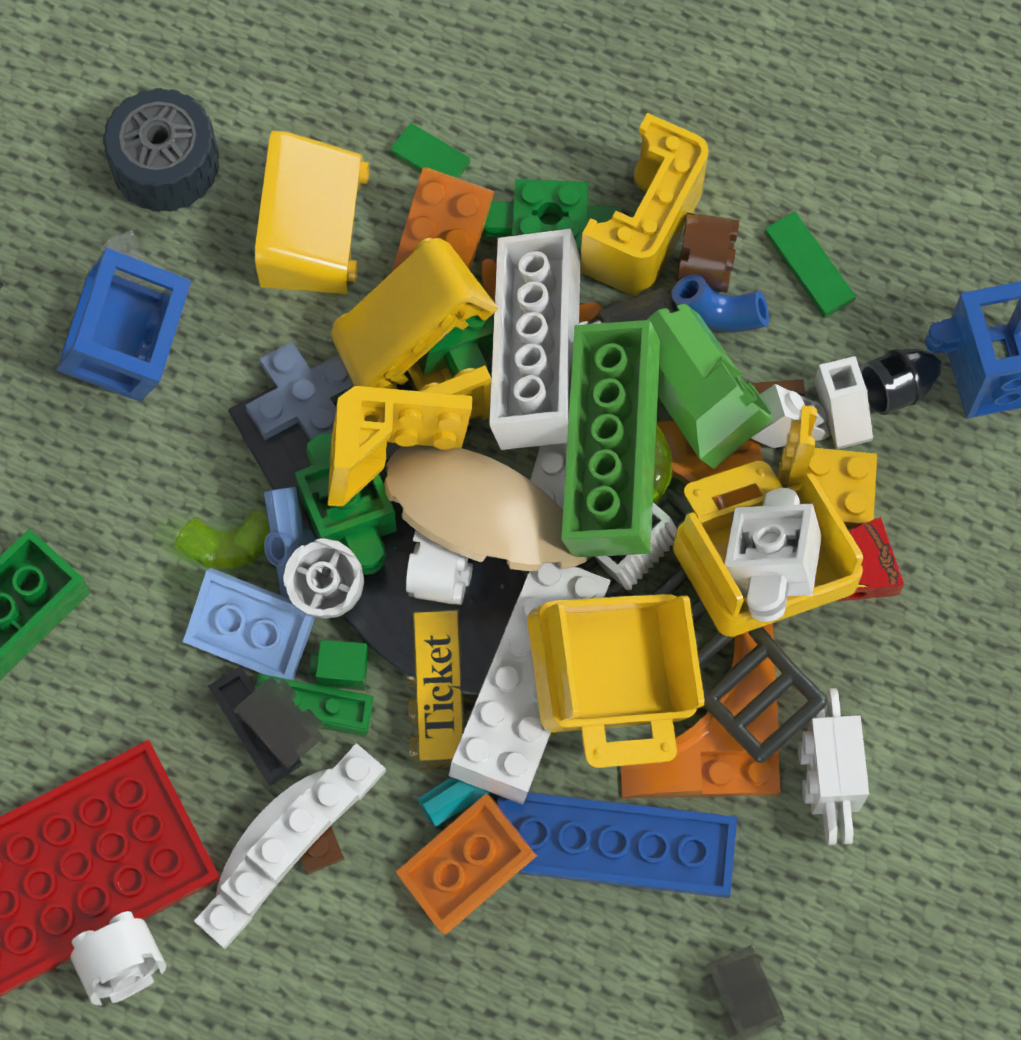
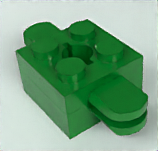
(539, 197)
(461, 348)
(358, 522)

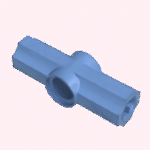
(286, 529)

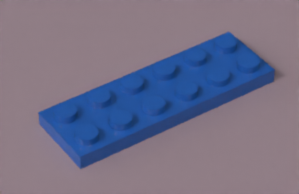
(626, 844)

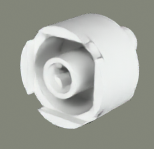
(437, 572)
(116, 959)

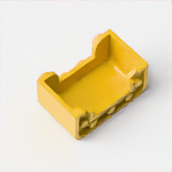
(635, 250)

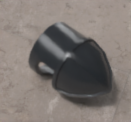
(899, 378)

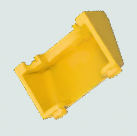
(308, 215)
(408, 315)

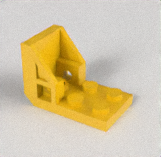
(373, 416)

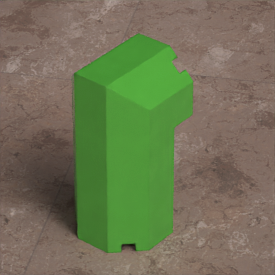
(704, 387)

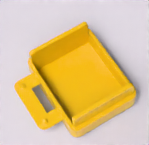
(704, 541)
(616, 667)

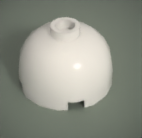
(324, 579)

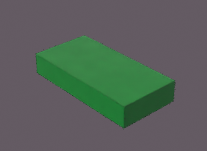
(424, 150)

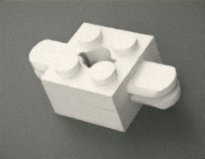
(774, 552)
(834, 768)

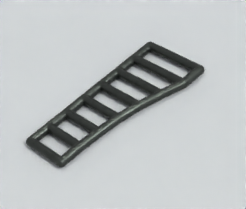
(765, 648)

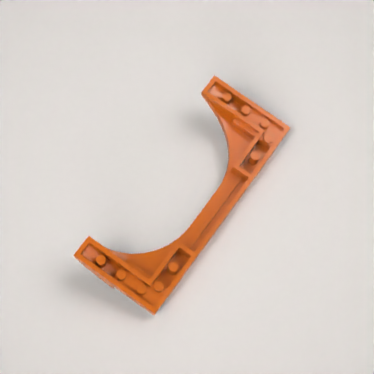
(707, 756)

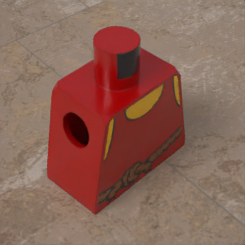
(879, 566)

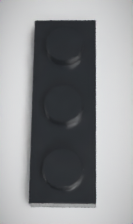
(229, 693)

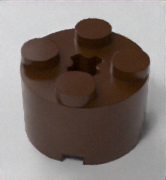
(708, 249)

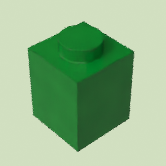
(340, 664)

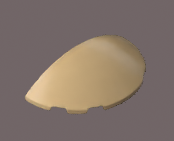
(477, 507)

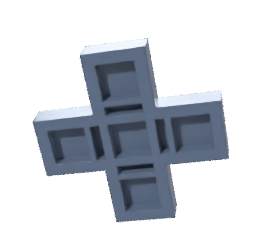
(300, 393)

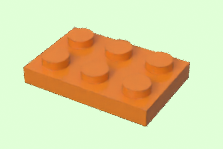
(447, 211)
(466, 864)

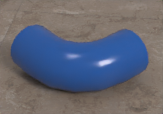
(722, 311)

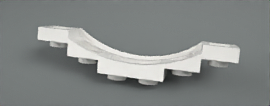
(280, 839)

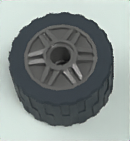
(161, 149)

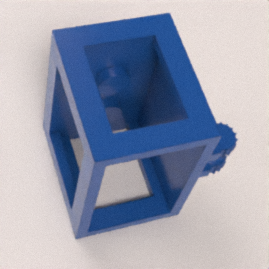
(123, 328)
(982, 380)

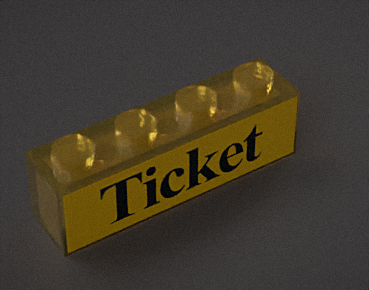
(436, 704)

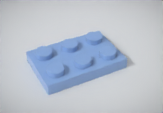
(248, 625)

